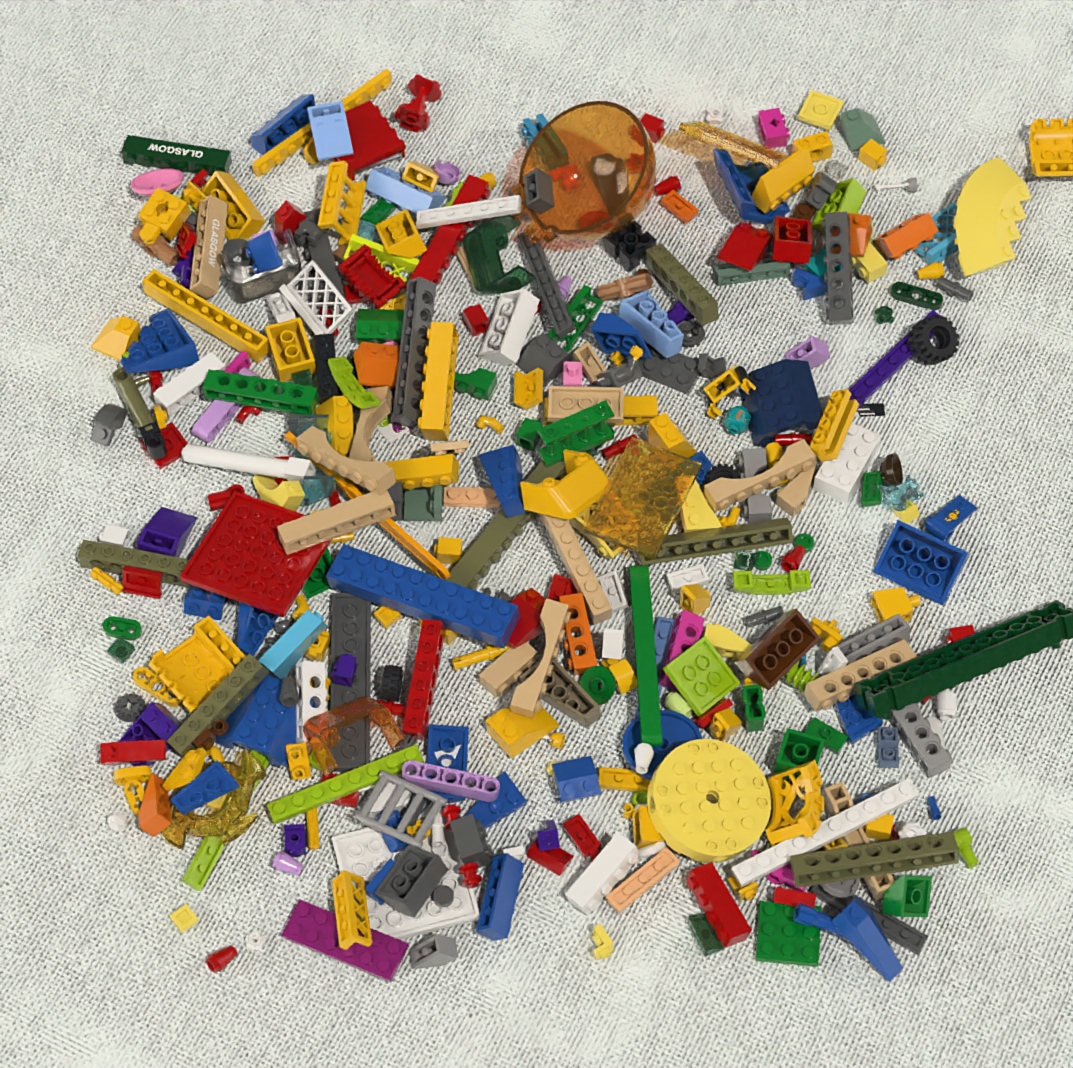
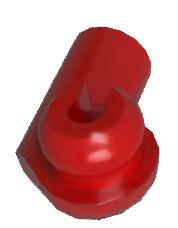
(245, 411)

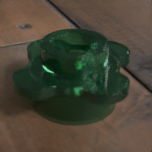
(884, 310)

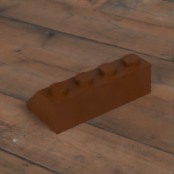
(778, 649)

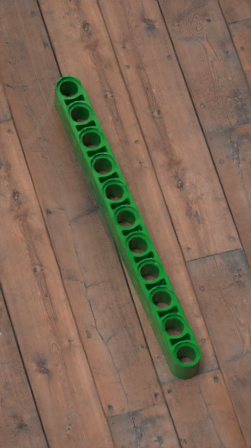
(645, 655)

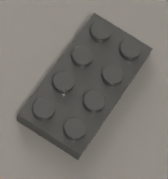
(674, 372)

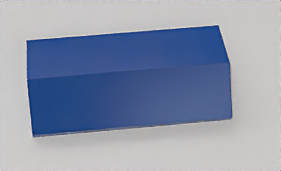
(444, 737)

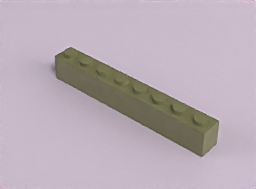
(723, 540)

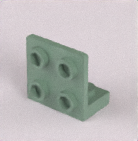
(423, 504)

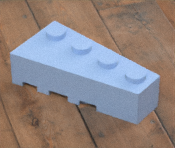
(655, 328)

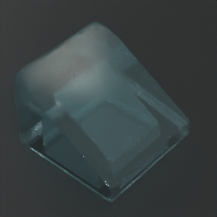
(367, 230)

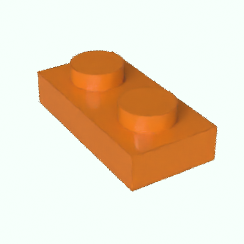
(679, 206)

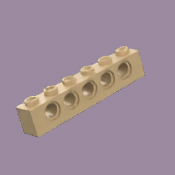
(866, 667)

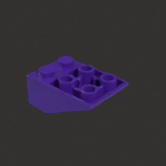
(166, 532)
(153, 724)

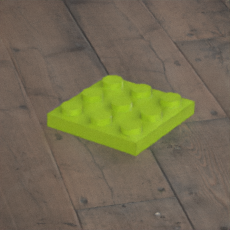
(701, 676)

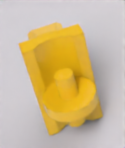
(193, 194)
(827, 632)
(298, 761)

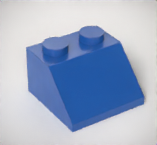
(263, 253)
(576, 779)

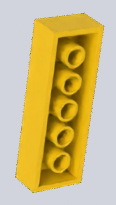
(439, 381)

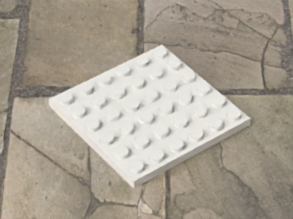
(365, 854)

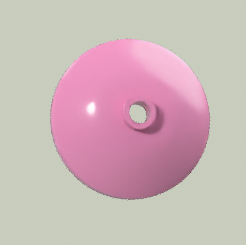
(162, 178)

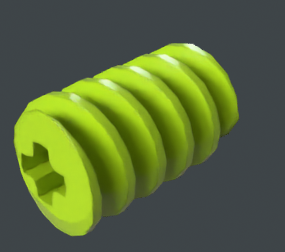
(799, 676)

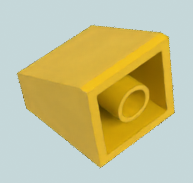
(668, 435)

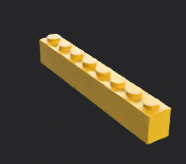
(206, 315)

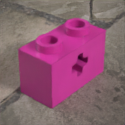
(773, 128)

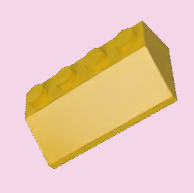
(783, 181)
(243, 216)
(339, 423)

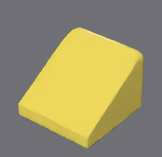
(909, 514)

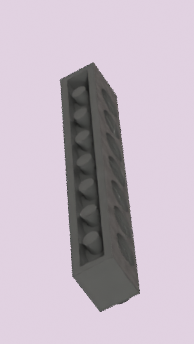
(412, 357)

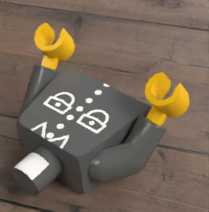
(623, 373)

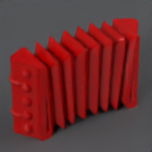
(369, 278)

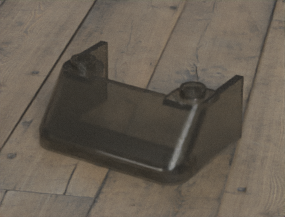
(249, 288)

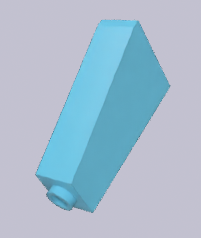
(293, 644)

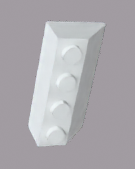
(509, 327)

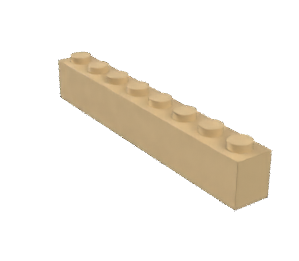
(578, 568)

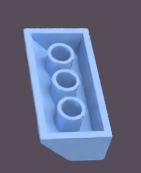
(394, 189)

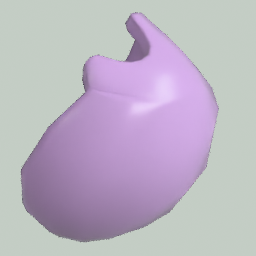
(447, 172)

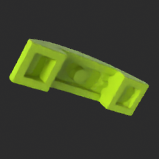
(349, 385)
(772, 583)

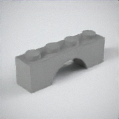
(757, 506)

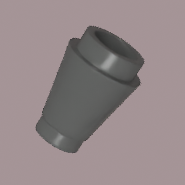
(289, 694)

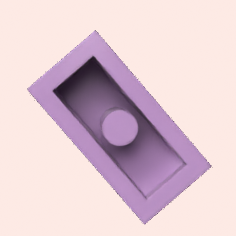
(811, 350)

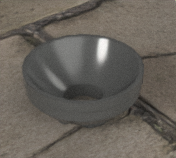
(235, 248)

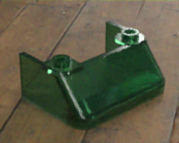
(484, 260)

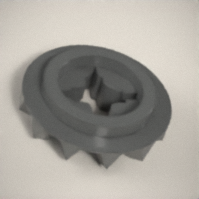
(698, 333)
(124, 713)

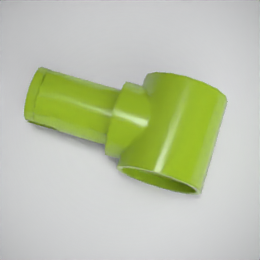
(964, 842)

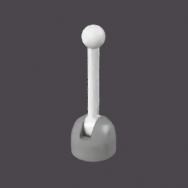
(910, 185)

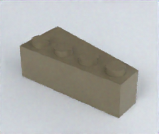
(567, 695)

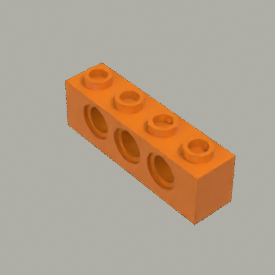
(577, 663)

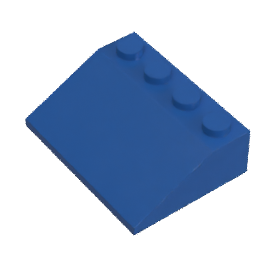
(921, 562)

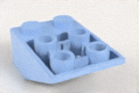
(330, 130)

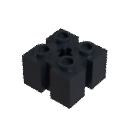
(630, 245)

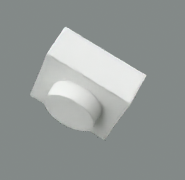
(515, 851)

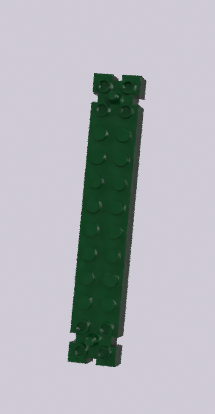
(965, 659)

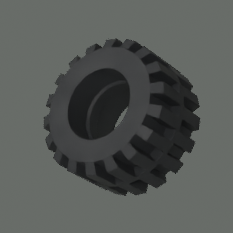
(921, 342)

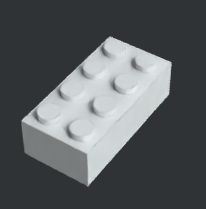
(842, 475)

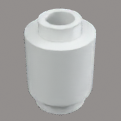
(947, 705)

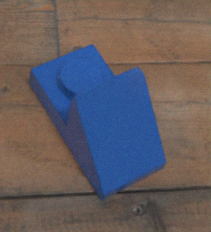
(813, 285)

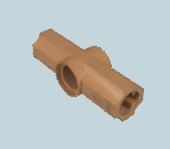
(158, 249)
(625, 286)

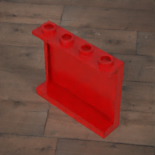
(370, 138)

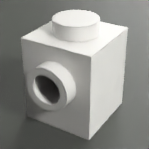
(115, 535)

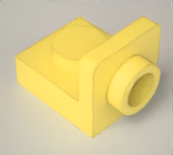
(603, 940)

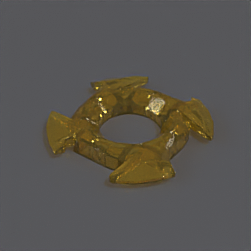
(228, 820)

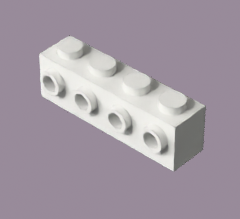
(187, 385)
(602, 874)

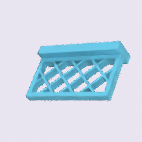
(942, 249)

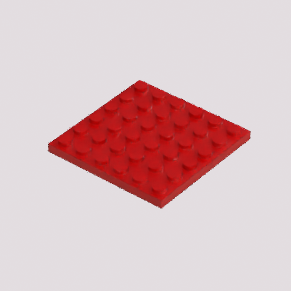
(247, 560)

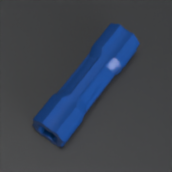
(811, 917)

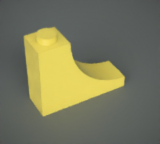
(287, 494)

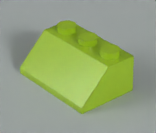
(846, 197)

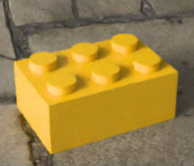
(290, 348)

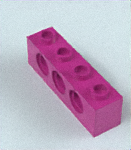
(684, 623)

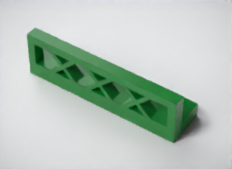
(575, 310)

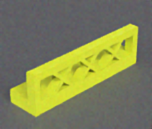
(402, 263)

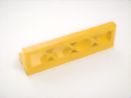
(347, 907)

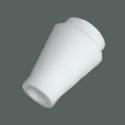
(643, 757)

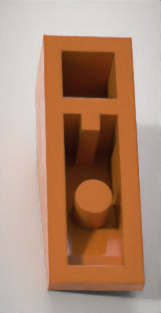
(155, 807)

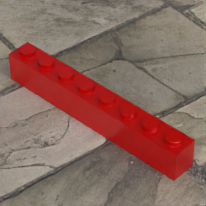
(448, 237)

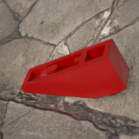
(132, 752)

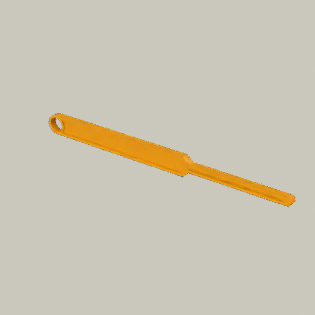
(388, 524)

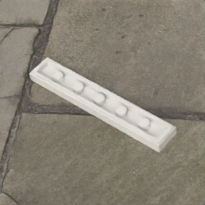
(468, 212)

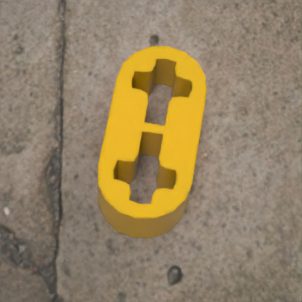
(139, 773)
(134, 799)

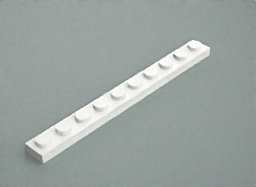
(829, 831)

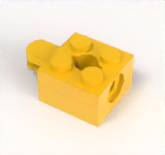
(167, 222)

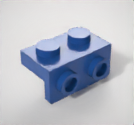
(204, 603)

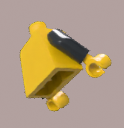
(725, 384)

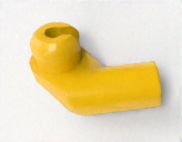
(490, 421)
(731, 519)
(216, 754)

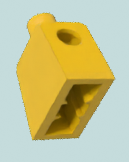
(893, 602)

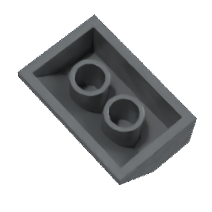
(412, 880)

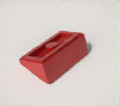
(553, 859)
(793, 897)

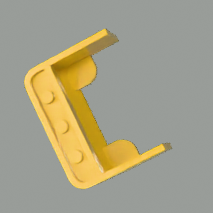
(571, 494)

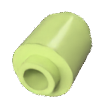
(677, 703)

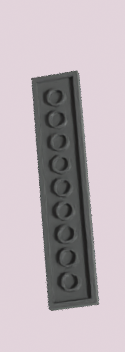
(351, 636)

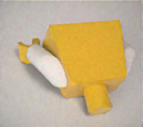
(645, 835)

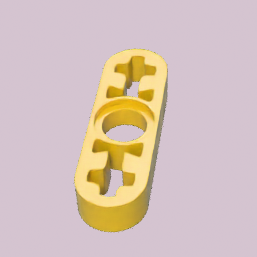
(154, 679)

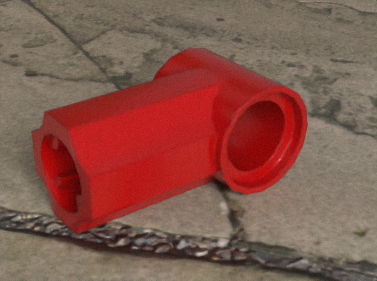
(219, 499)

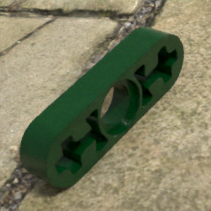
(928, 304)

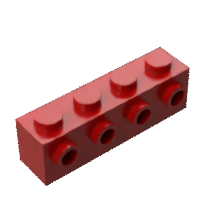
(718, 905)

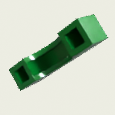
(478, 383)

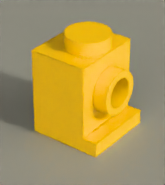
(319, 647)

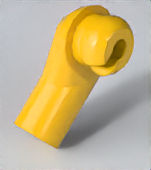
(302, 607)

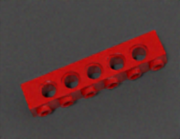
(424, 679)

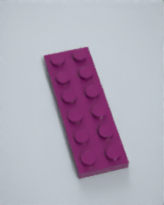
(318, 931)

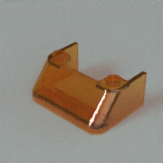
(323, 733)

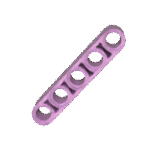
(217, 415)
(457, 788)

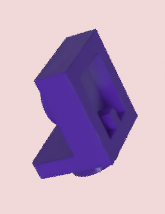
(548, 837)

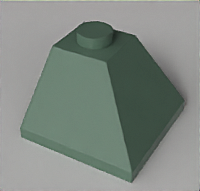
(859, 128)

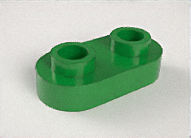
(123, 628)

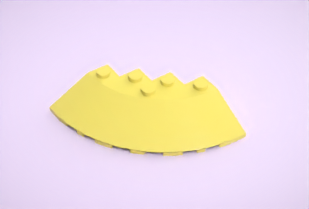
(988, 217)

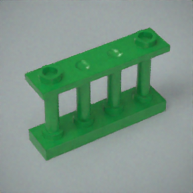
(567, 428)

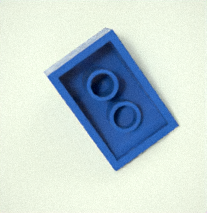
(617, 335)

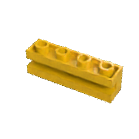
(834, 425)

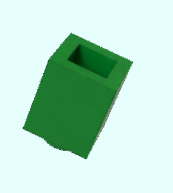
(527, 434)

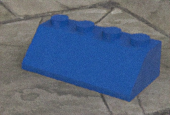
(283, 124)

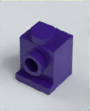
(344, 670)
(293, 833)

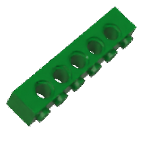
(251, 394)

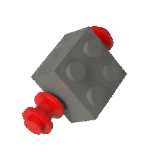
(471, 843)

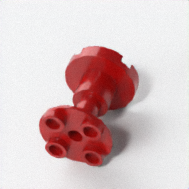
(413, 115)

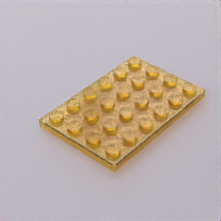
(730, 141)
(643, 498)

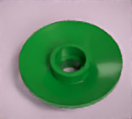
(590, 683)

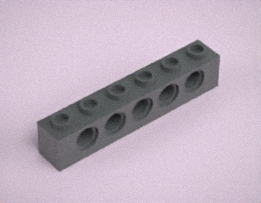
(840, 221)

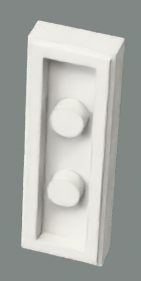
(280, 307)

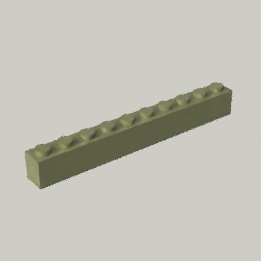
(498, 536)

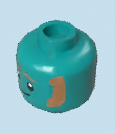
(737, 420)

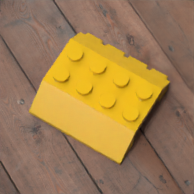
(1051, 147)
(198, 663)

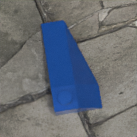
(253, 627)

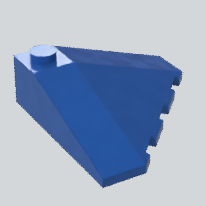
(161, 346)

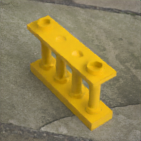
(332, 199)

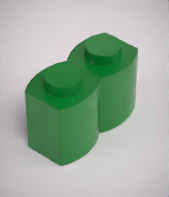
(753, 708)

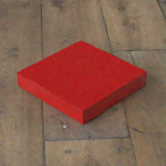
(174, 442)

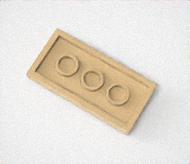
(570, 399)
(456, 446)

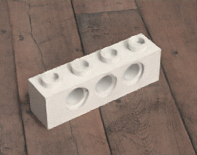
(304, 711)

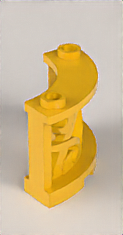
(808, 820)

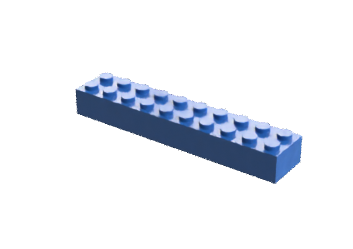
(423, 596)

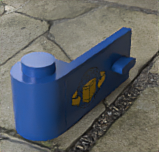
(946, 520)

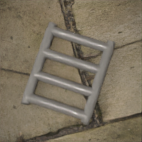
(402, 786)

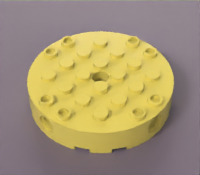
(732, 785)

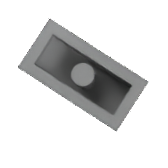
(433, 952)

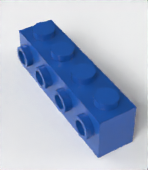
(500, 897)

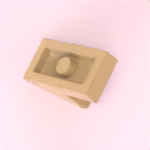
(590, 362)

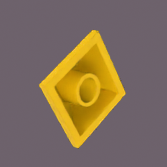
(117, 337)

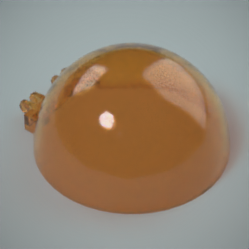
(599, 173)

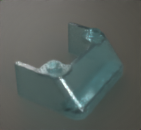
(320, 485)

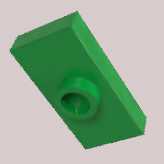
(378, 212)
(870, 493)
(834, 739)

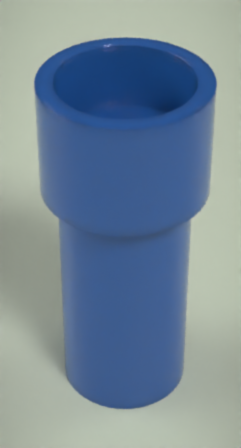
(934, 811)

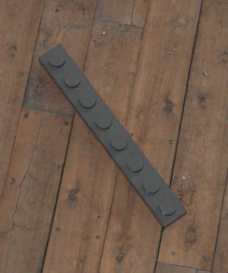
(547, 286)

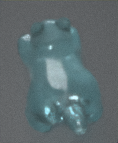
(899, 494)

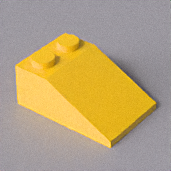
(518, 732)

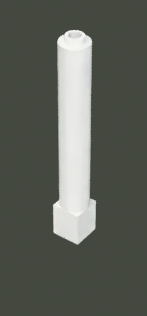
(291, 469)

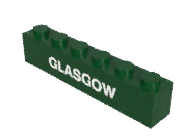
(175, 155)

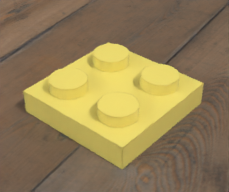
(820, 110)

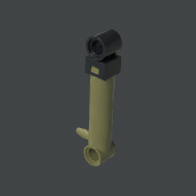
(147, 427)

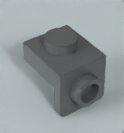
(711, 367)

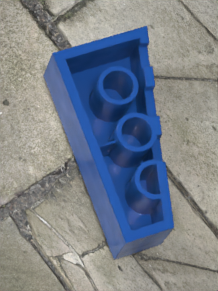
(505, 475)

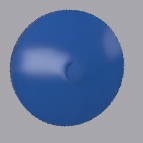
(675, 731)

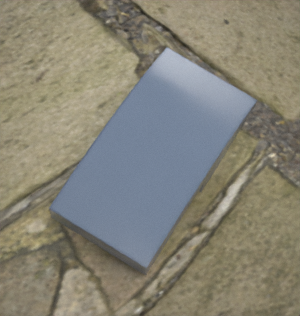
(887, 747)

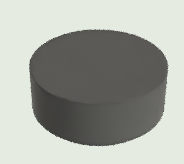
(443, 896)

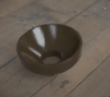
(892, 470)

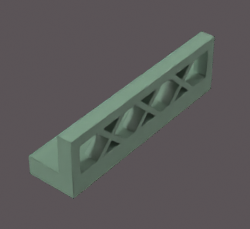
(765, 269)

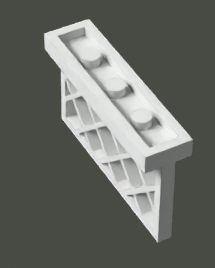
(304, 309)

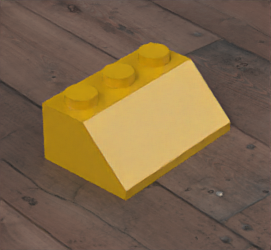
(401, 235)

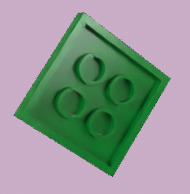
(785, 940)

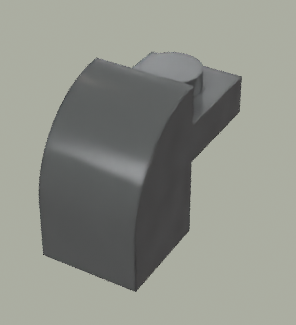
(820, 189)
(106, 421)

